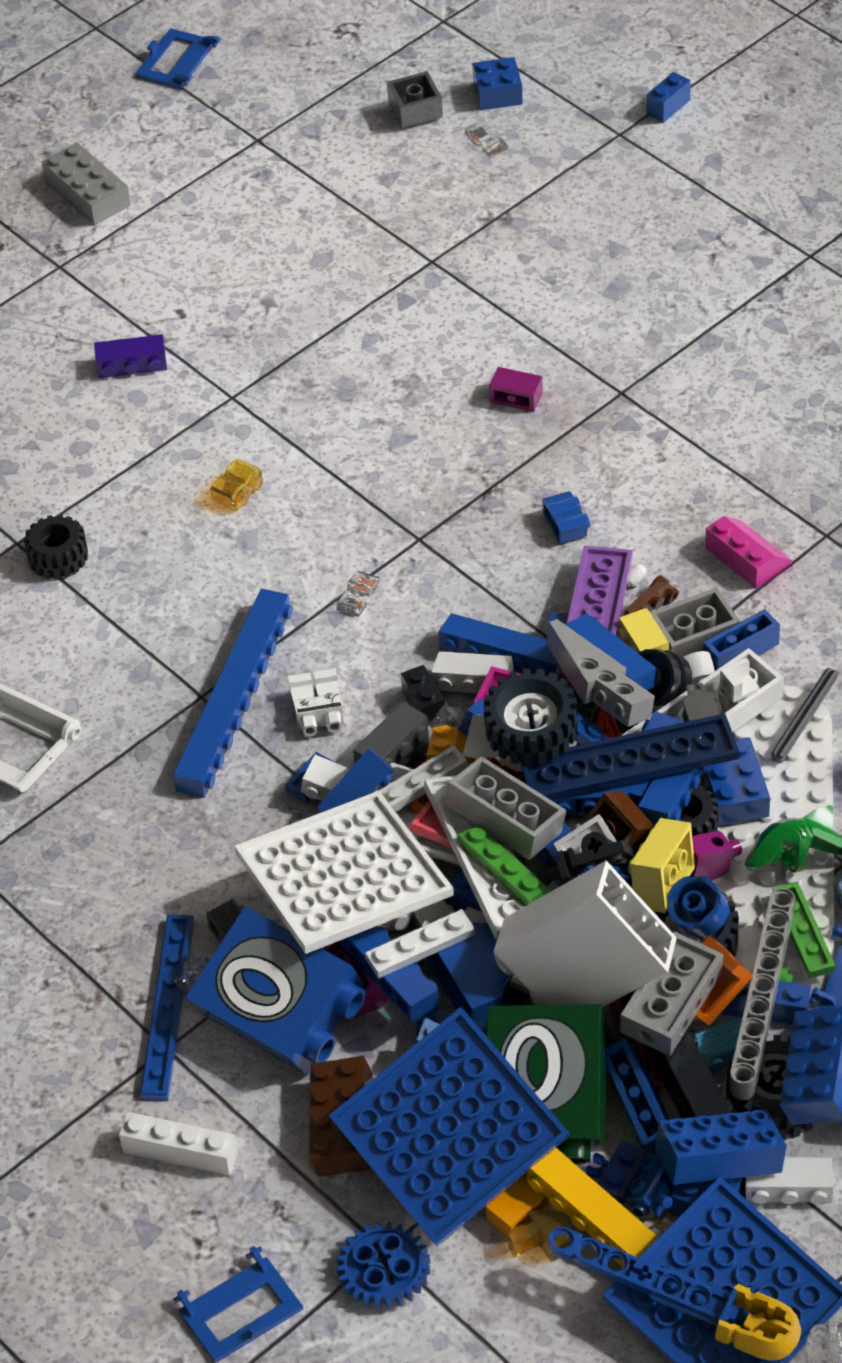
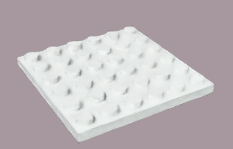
(343, 871)

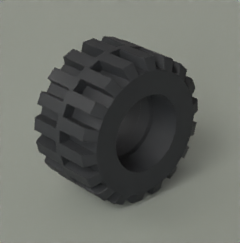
(56, 546)
(703, 809)

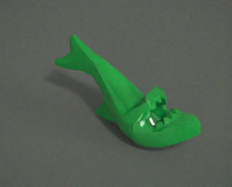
(793, 839)

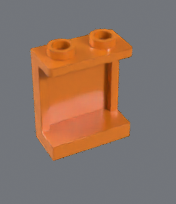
(728, 985)

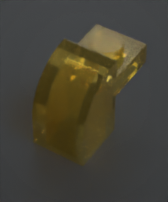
(537, 1233)

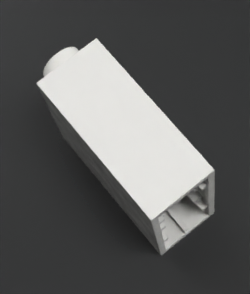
(585, 942)

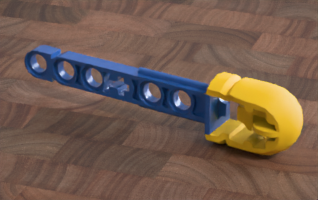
(780, 1322)

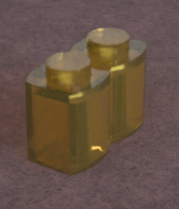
(236, 484)

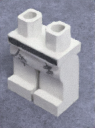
(320, 710)

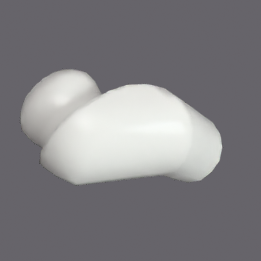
(636, 575)

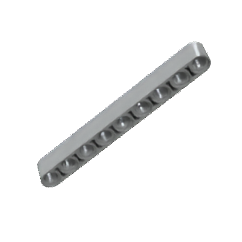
(762, 994)

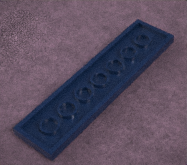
(634, 757)

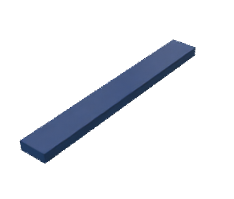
(166, 1009)

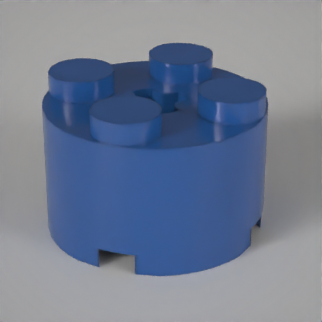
(699, 920)

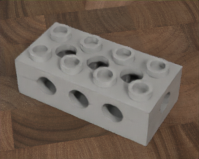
(667, 1005)

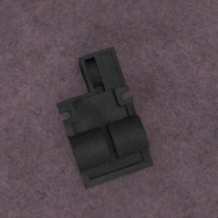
(572, 864)

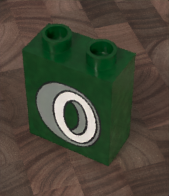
(563, 1061)

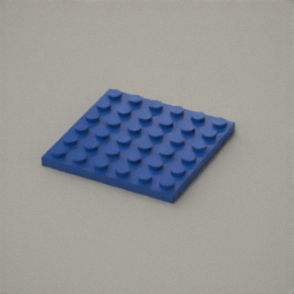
(449, 1126)
(725, 1245)

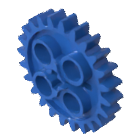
(408, 1256)

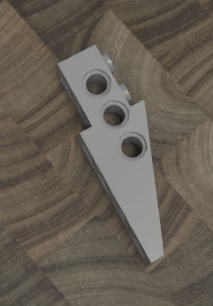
(598, 676)

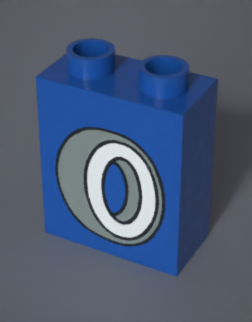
(276, 993)

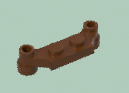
(654, 596)

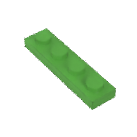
(502, 864)
(808, 937)

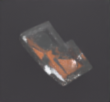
(485, 139)
(358, 594)

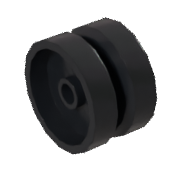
(671, 674)

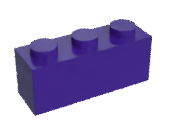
(130, 356)

